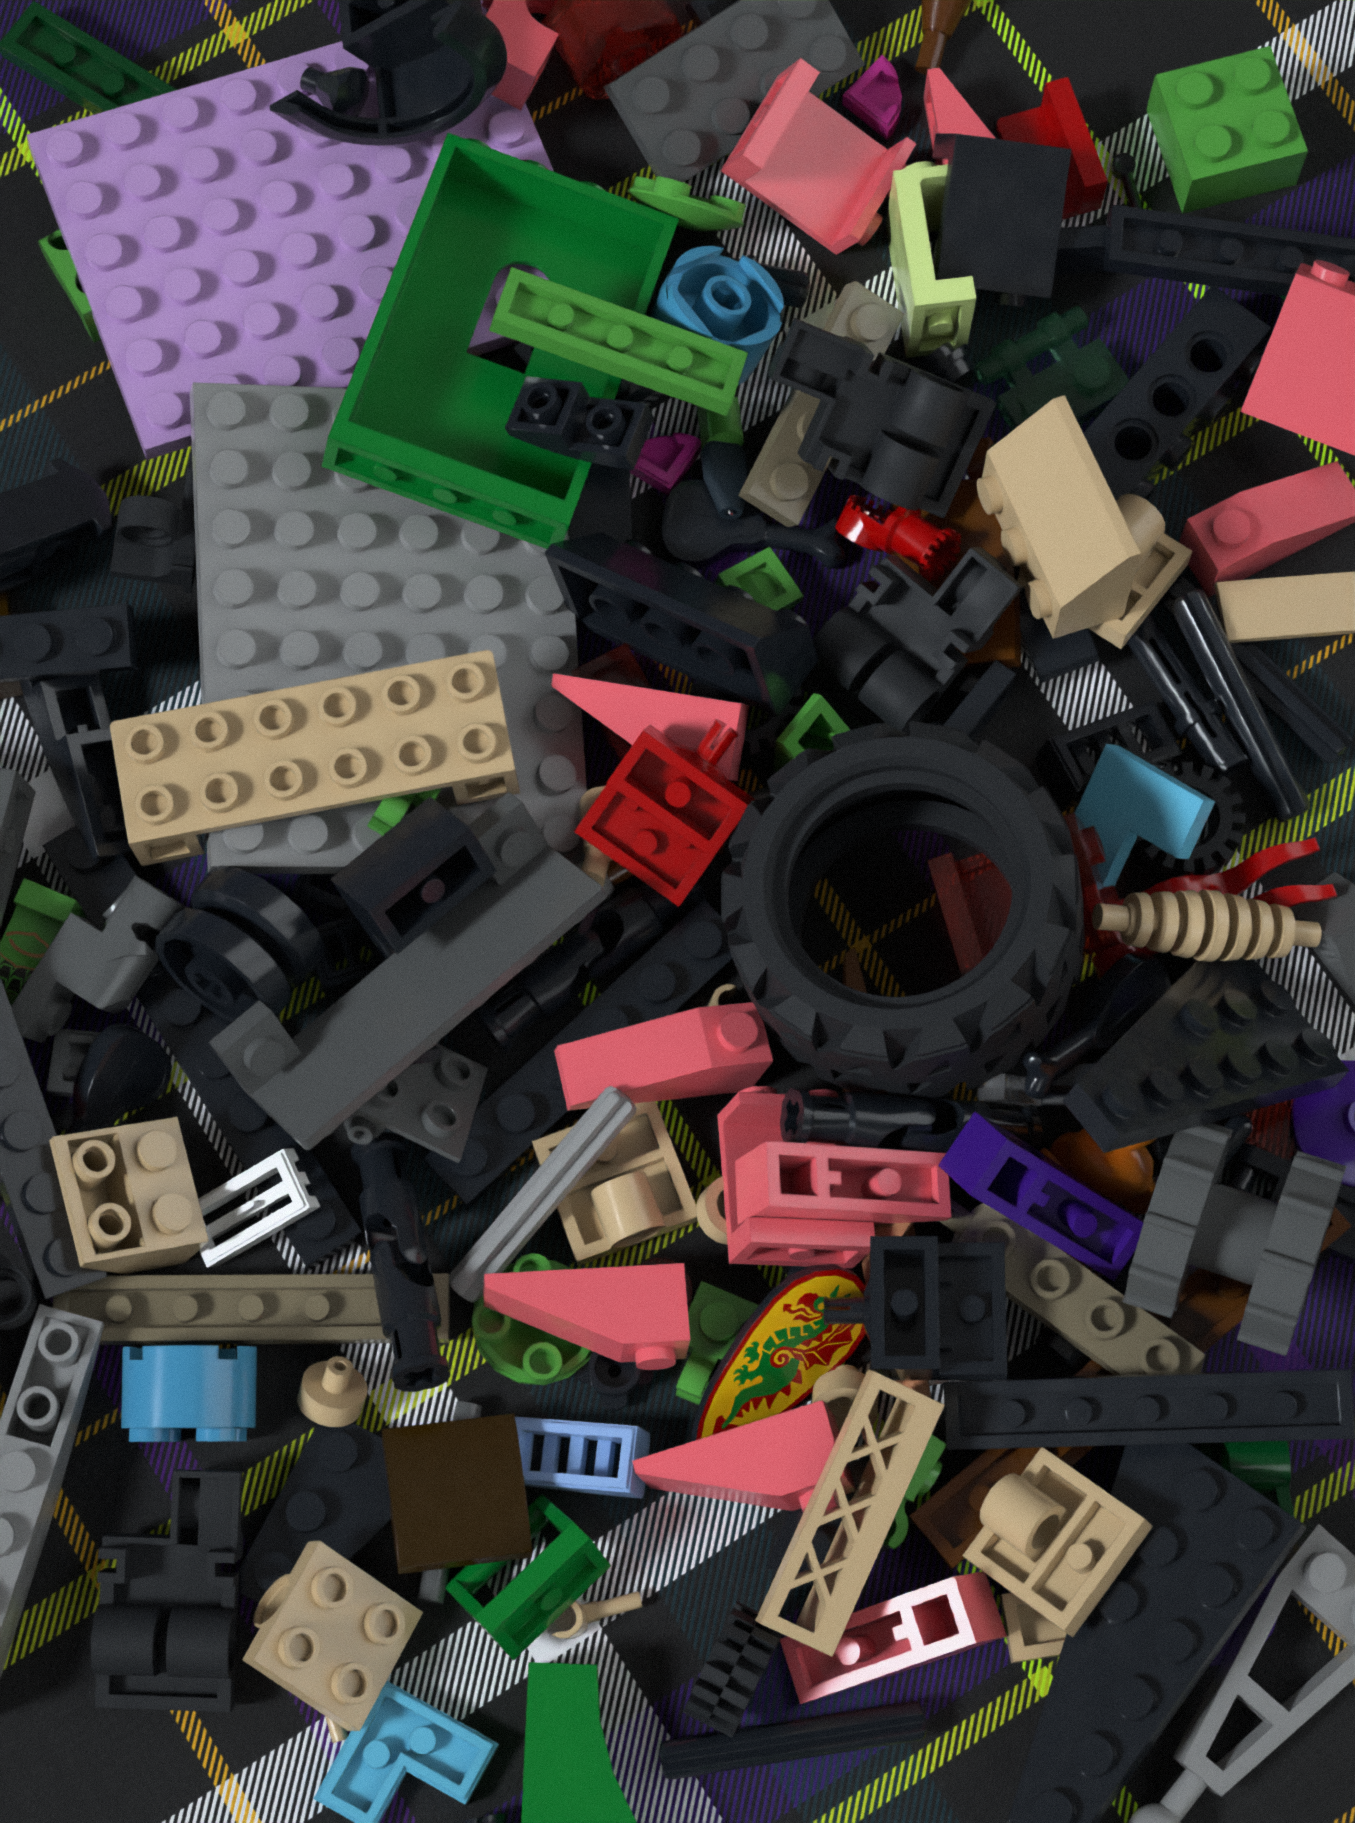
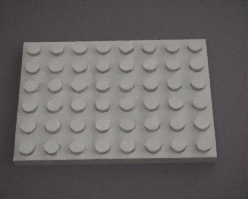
(344, 579)

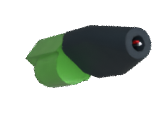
(723, 459)

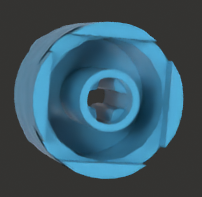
(722, 302)
(188, 1389)

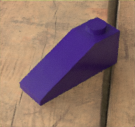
(1042, 1196)

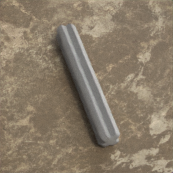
(543, 1192)

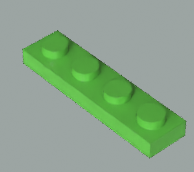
(618, 341)

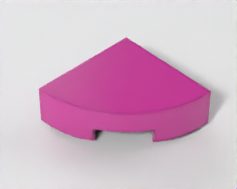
(876, 98)
(666, 460)

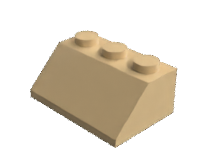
(1059, 521)

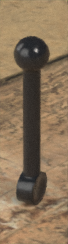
(1123, 169)

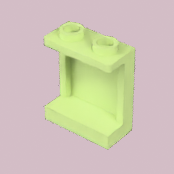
(931, 307)

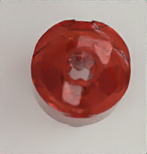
(609, 37)

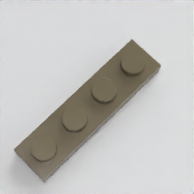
(779, 478)

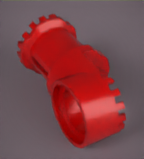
(900, 532)

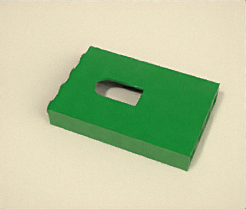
(430, 414)

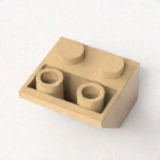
(130, 1196)

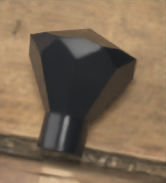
(338, 90)

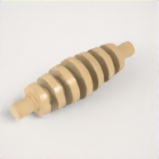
(1206, 925)

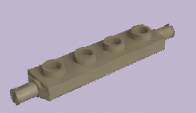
(1076, 1300)

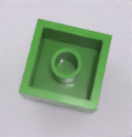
(1226, 129)

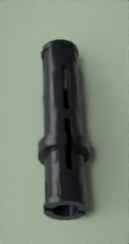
(1195, 714)

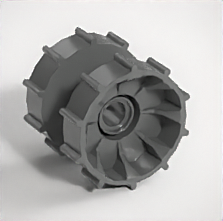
(1233, 1235)

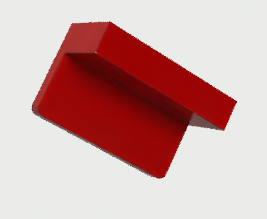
(1062, 125)

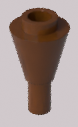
(938, 25)

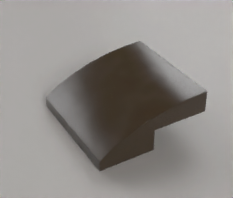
(456, 1493)

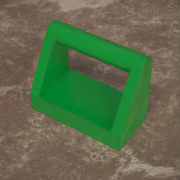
(540, 1590)

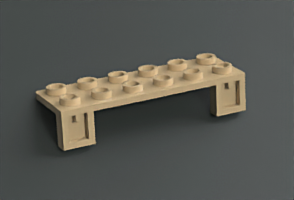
(312, 751)

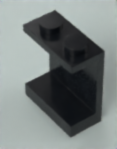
(1001, 215)

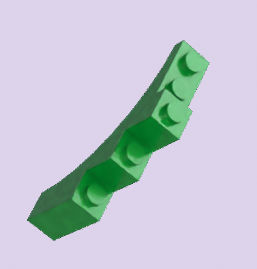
(566, 1751)

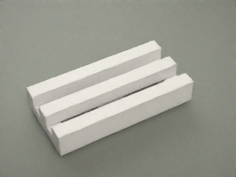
(292, 1184)

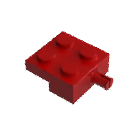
(667, 810)

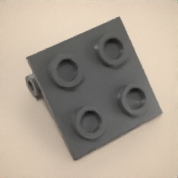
(425, 1104)

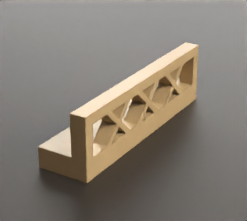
(864, 1518)

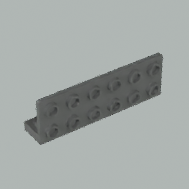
(416, 995)

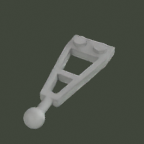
(1323, 1580)

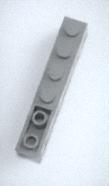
(36, 1447)

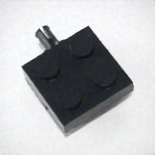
(931, 1309)

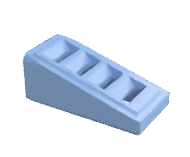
(634, 1445)

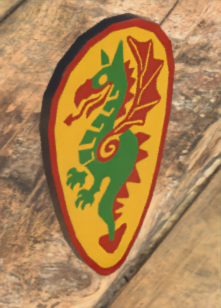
(780, 1351)

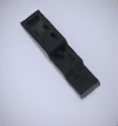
(79, 749)

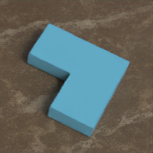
(1135, 800)
(401, 1738)

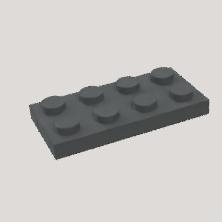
(705, 87)

